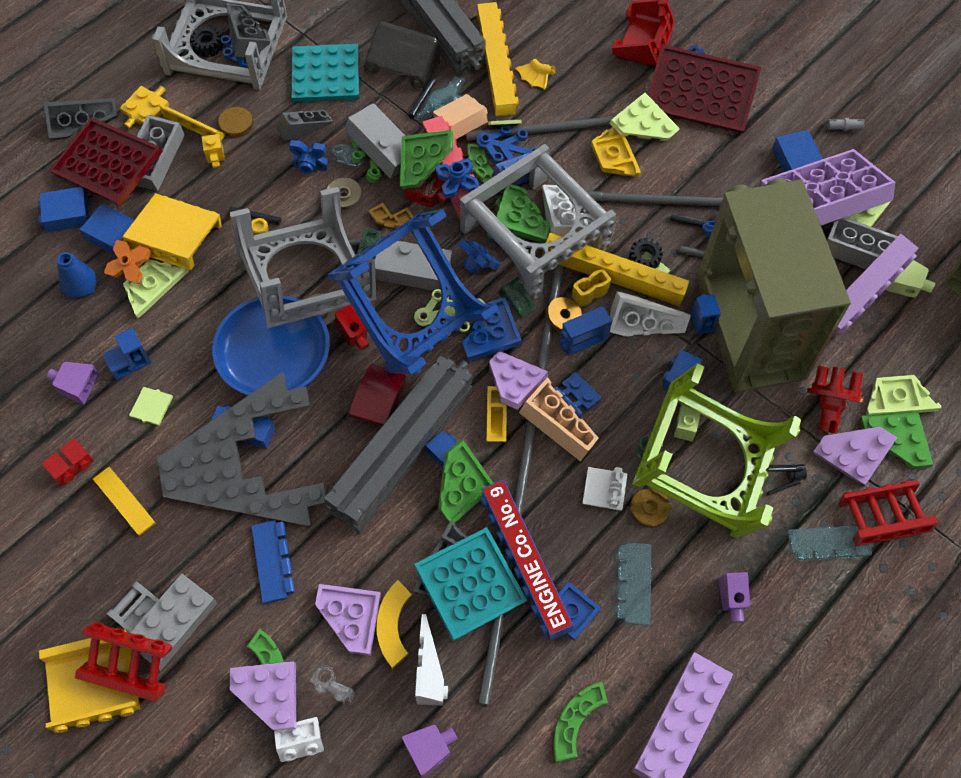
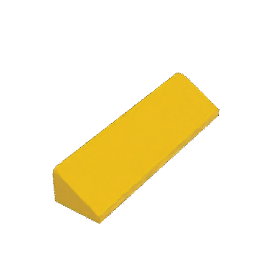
(189, 122)

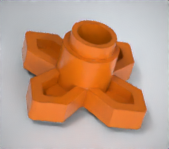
(128, 261)

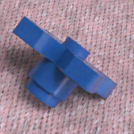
(308, 158)
(457, 177)
(477, 256)

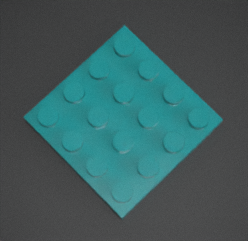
(325, 73)
(469, 583)

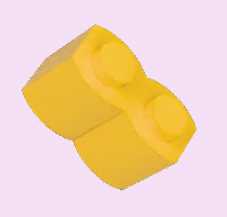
(589, 288)

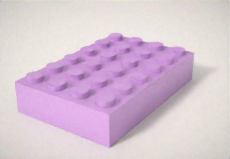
(841, 185)

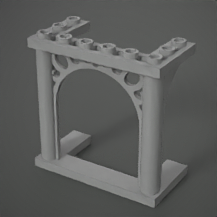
(257, 64)
(531, 268)
(269, 292)

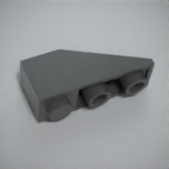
(299, 124)

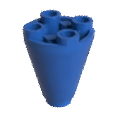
(74, 276)

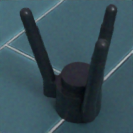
(793, 472)

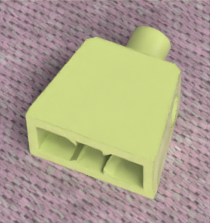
(912, 281)

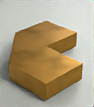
(384, 219)

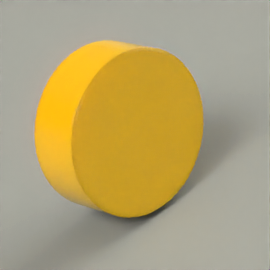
(259, 226)

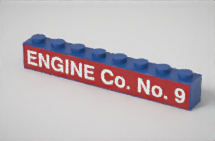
(527, 561)

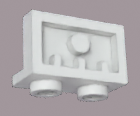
(299, 742)

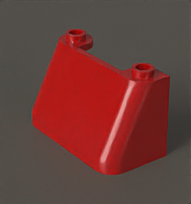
(648, 29)

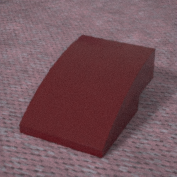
(377, 395)

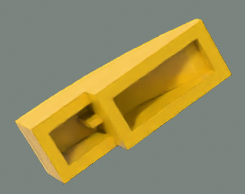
(496, 416)

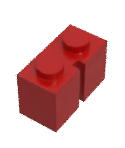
(72, 463)

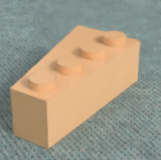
(558, 420)

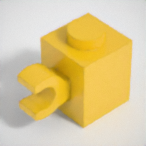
(213, 149)

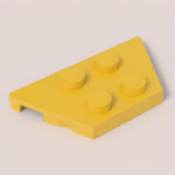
(615, 154)

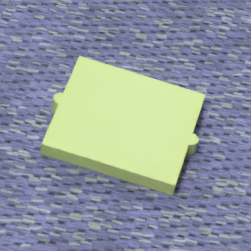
(151, 406)

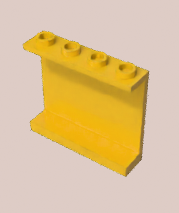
(171, 230)
(78, 701)

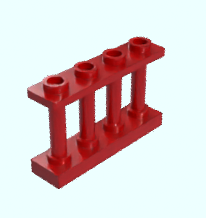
(886, 531)
(117, 680)

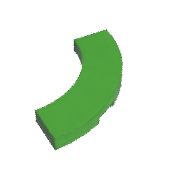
(480, 164)
(265, 648)
(572, 717)

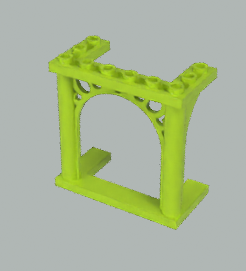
(763, 434)

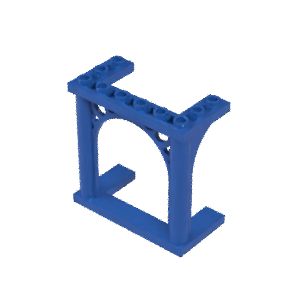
(465, 304)

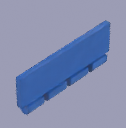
(270, 565)

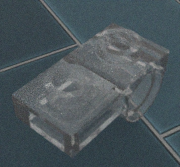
(339, 691)

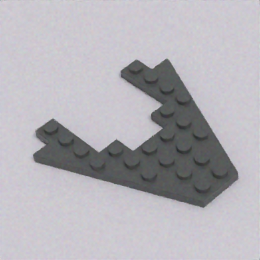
(208, 466)

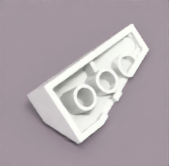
(559, 211)
(639, 316)
(429, 680)

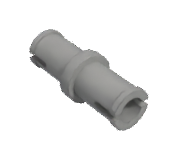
(845, 124)

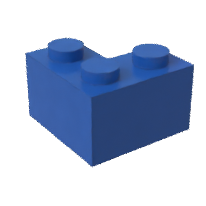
(127, 356)

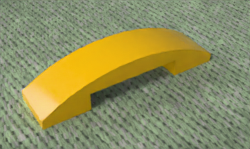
(124, 501)

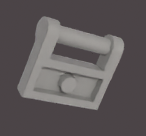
(137, 610)

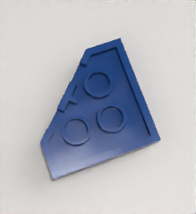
(493, 335)

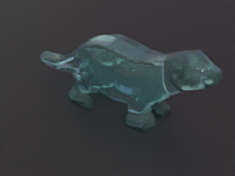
(442, 96)

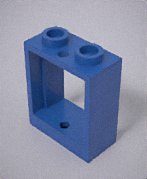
(585, 331)

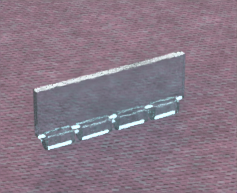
(825, 541)
(637, 589)

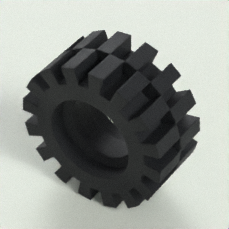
(203, 35)
(646, 246)

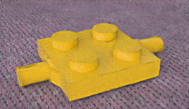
(143, 103)

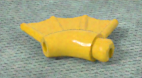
(536, 73)

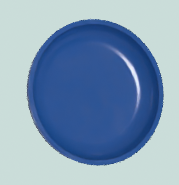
(252, 355)

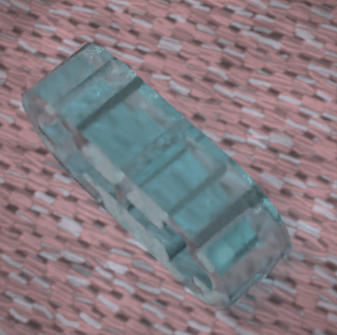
(345, 156)

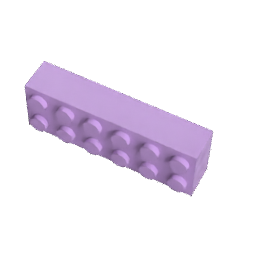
(877, 279)
(683, 720)

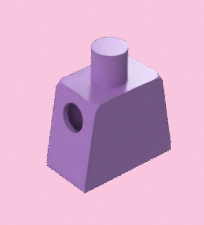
(74, 380)
(735, 586)
(429, 747)

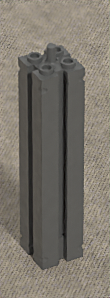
(457, 36)
(399, 444)

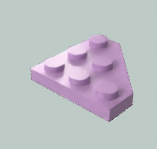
(515, 379)
(856, 452)
(351, 615)
(268, 692)

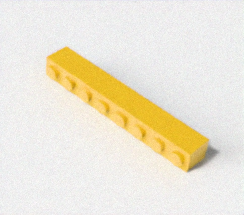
(496, 59)
(626, 273)

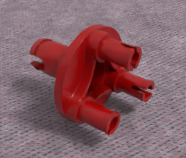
(833, 396)

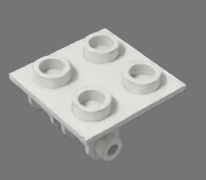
(605, 488)

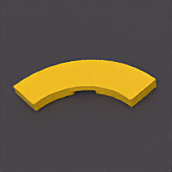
(388, 624)

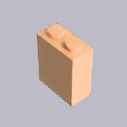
(463, 115)

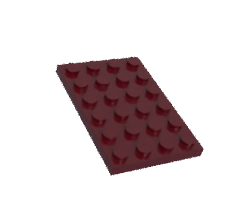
(704, 88)
(106, 161)

